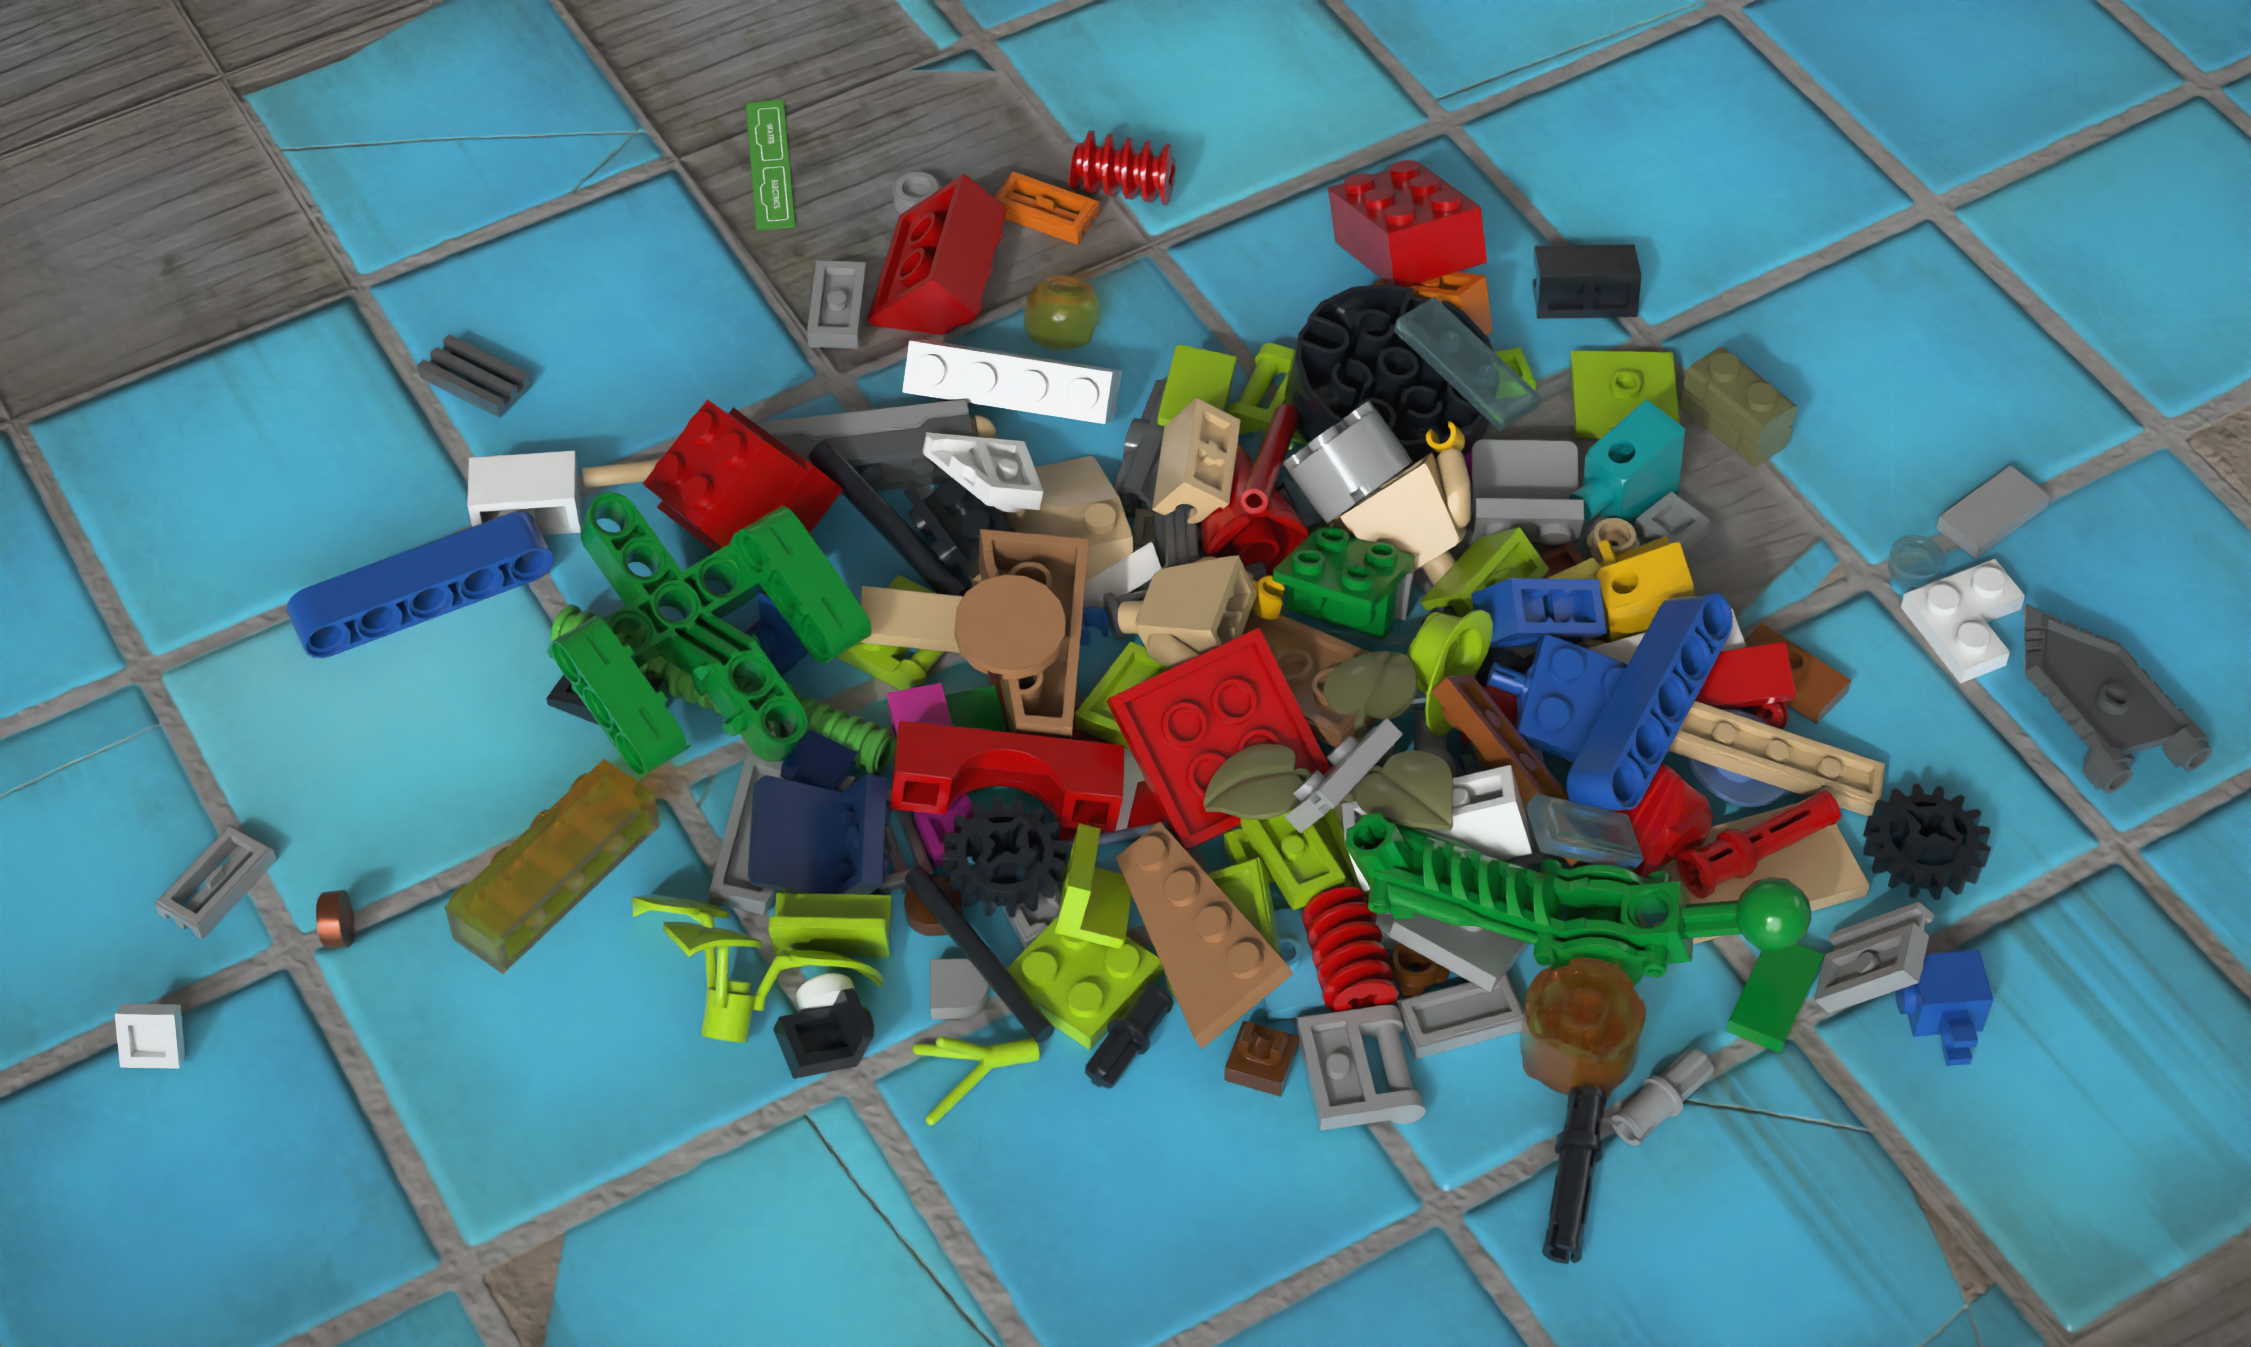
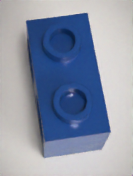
(1531, 607)

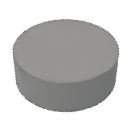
(912, 189)

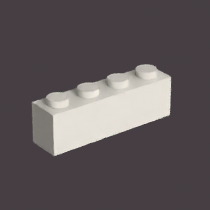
(1012, 381)

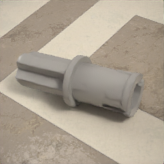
(1662, 1096)

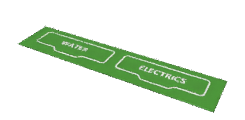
(770, 165)

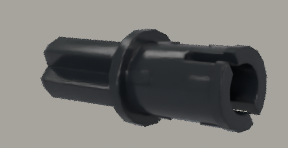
(1128, 1035)

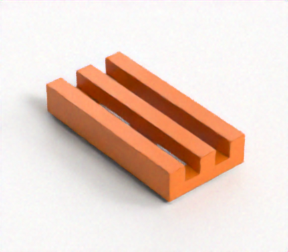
(1042, 213)

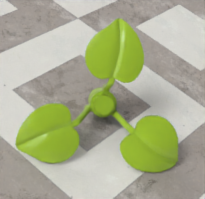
(727, 999)

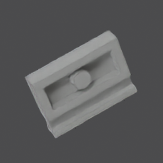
(1350, 764)
(1874, 958)

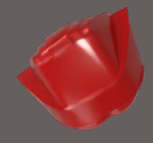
(1668, 820)

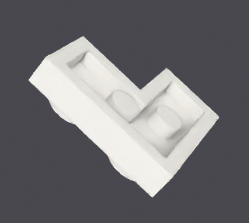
(1956, 617)

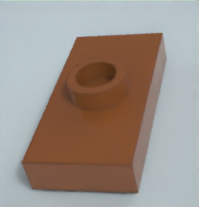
(1815, 683)

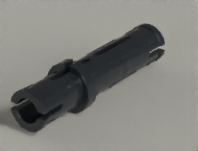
(1578, 1154)

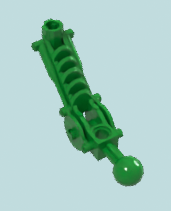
(1565, 912)

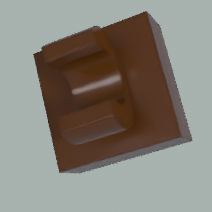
(1261, 1058)

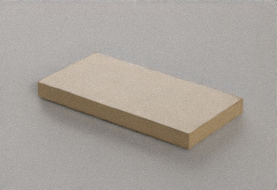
(1817, 865)

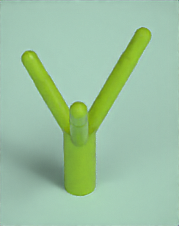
(988, 1057)

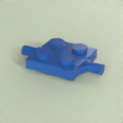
(1559, 694)

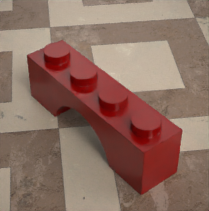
(1070, 776)

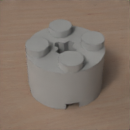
(1347, 462)

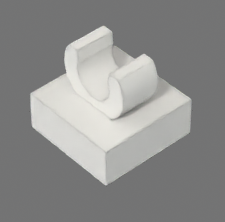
(150, 1035)

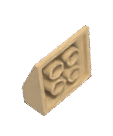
(1080, 505)

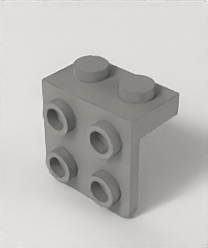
(1526, 488)

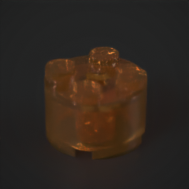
(1581, 1026)

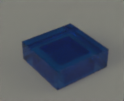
(819, 762)

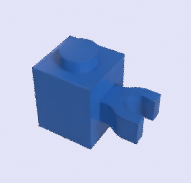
(1949, 1002)

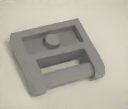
(1341, 1073)

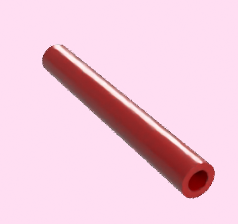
(1270, 459)

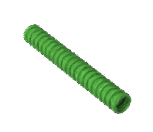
(873, 745)

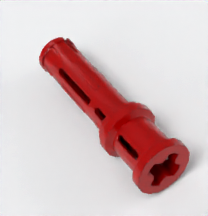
(1738, 852)

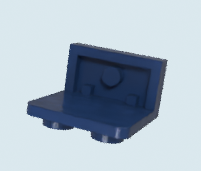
(818, 837)

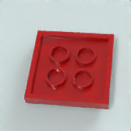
(1201, 716)

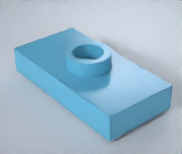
(1301, 992)

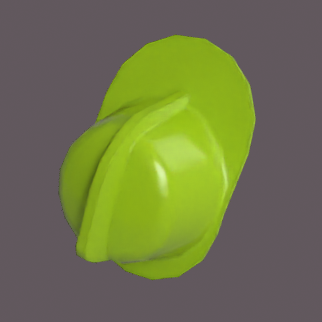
(1448, 648)

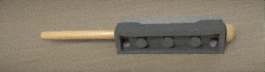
(878, 443)

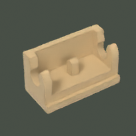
(1197, 461)

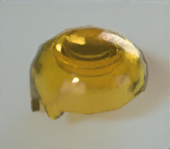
(1062, 312)

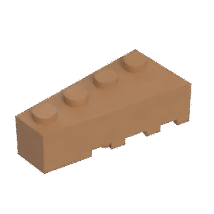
(1043, 701)

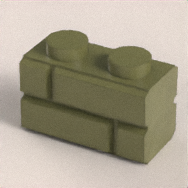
(1738, 406)

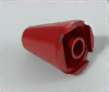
(1253, 537)

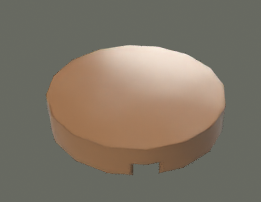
(1010, 626)

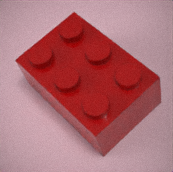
(1407, 224)

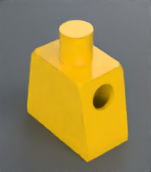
(1638, 587)

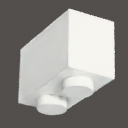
(533, 483)

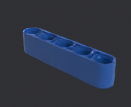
(419, 584)
(1650, 702)

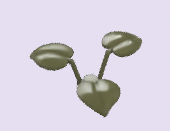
(1408, 790)

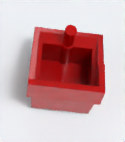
(733, 473)

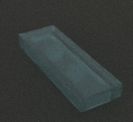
(1467, 363)

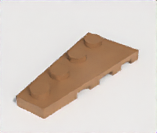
(1202, 939)

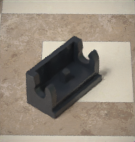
(1586, 281)

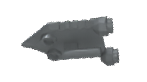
(2106, 700)

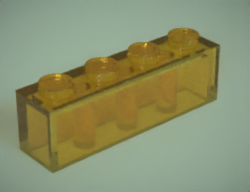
(552, 865)

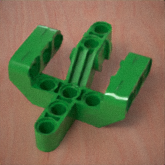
(765, 555)

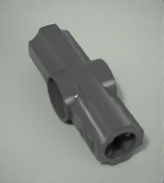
(1140, 455)

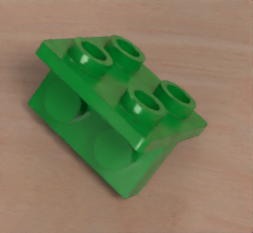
(1344, 580)

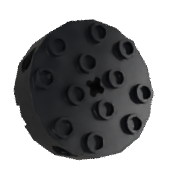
(1356, 357)

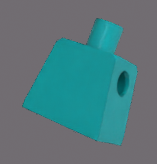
(1632, 465)

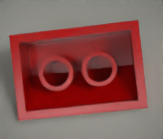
(939, 260)

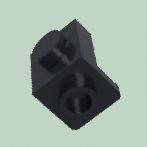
(825, 1037)

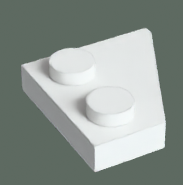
(989, 468)

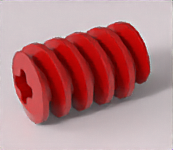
(1123, 168)
(1348, 951)

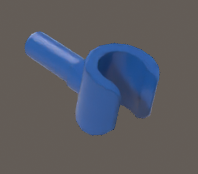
(1093, 617)

